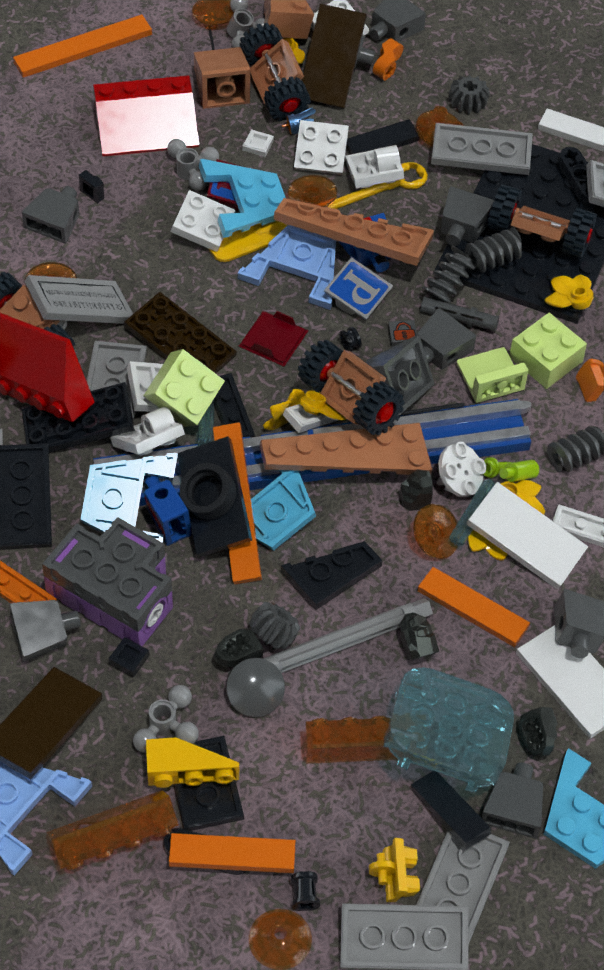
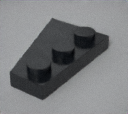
(332, 574)

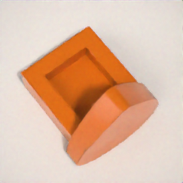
(591, 379)

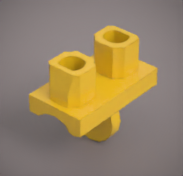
(391, 870)

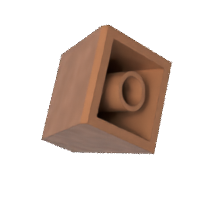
(222, 77)

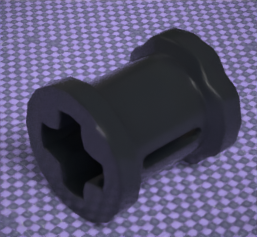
(305, 891)

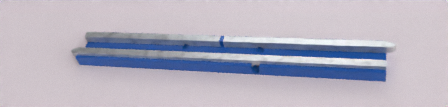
(484, 427)

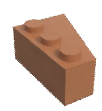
(289, 16)

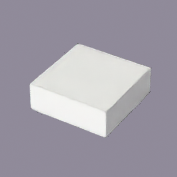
(258, 143)

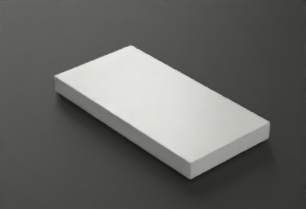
(527, 535)
(571, 680)

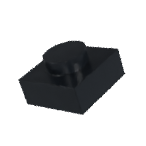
(91, 186)
(128, 657)

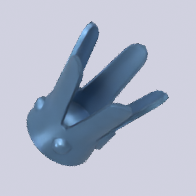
(293, 121)

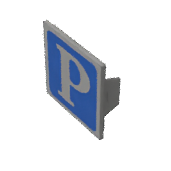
(357, 289)

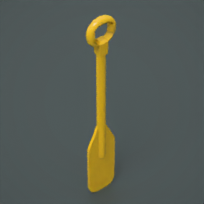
(260, 235)

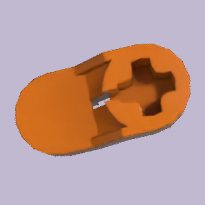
(386, 64)

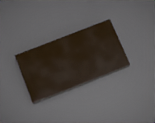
(333, 54)
(170, 328)
(45, 721)

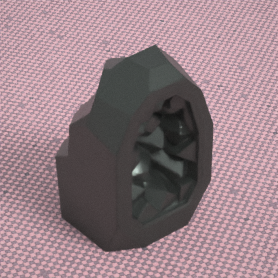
(416, 490)
(417, 636)
(237, 648)
(539, 731)

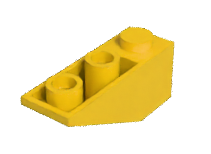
(182, 762)

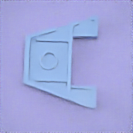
(299, 254)
(20, 796)

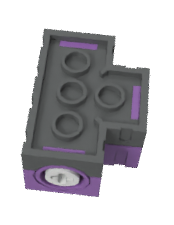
(112, 579)

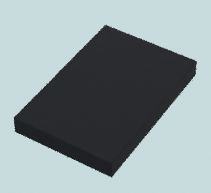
(209, 802)

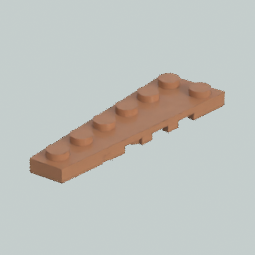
(400, 243)
(397, 450)

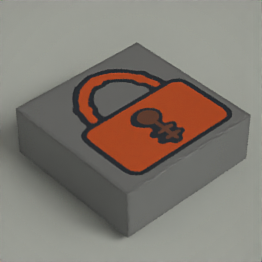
(401, 331)

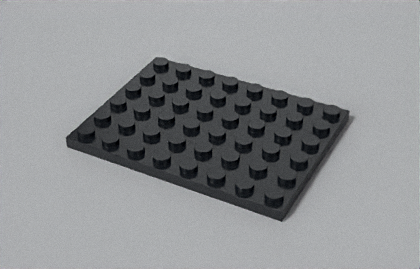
(529, 278)

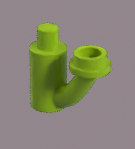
(511, 470)

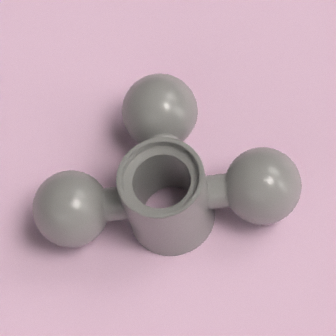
(241, 21)
(188, 162)
(179, 697)

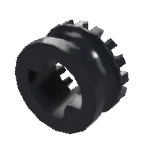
(350, 339)

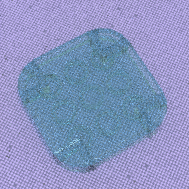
(450, 727)

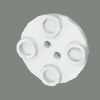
(460, 470)

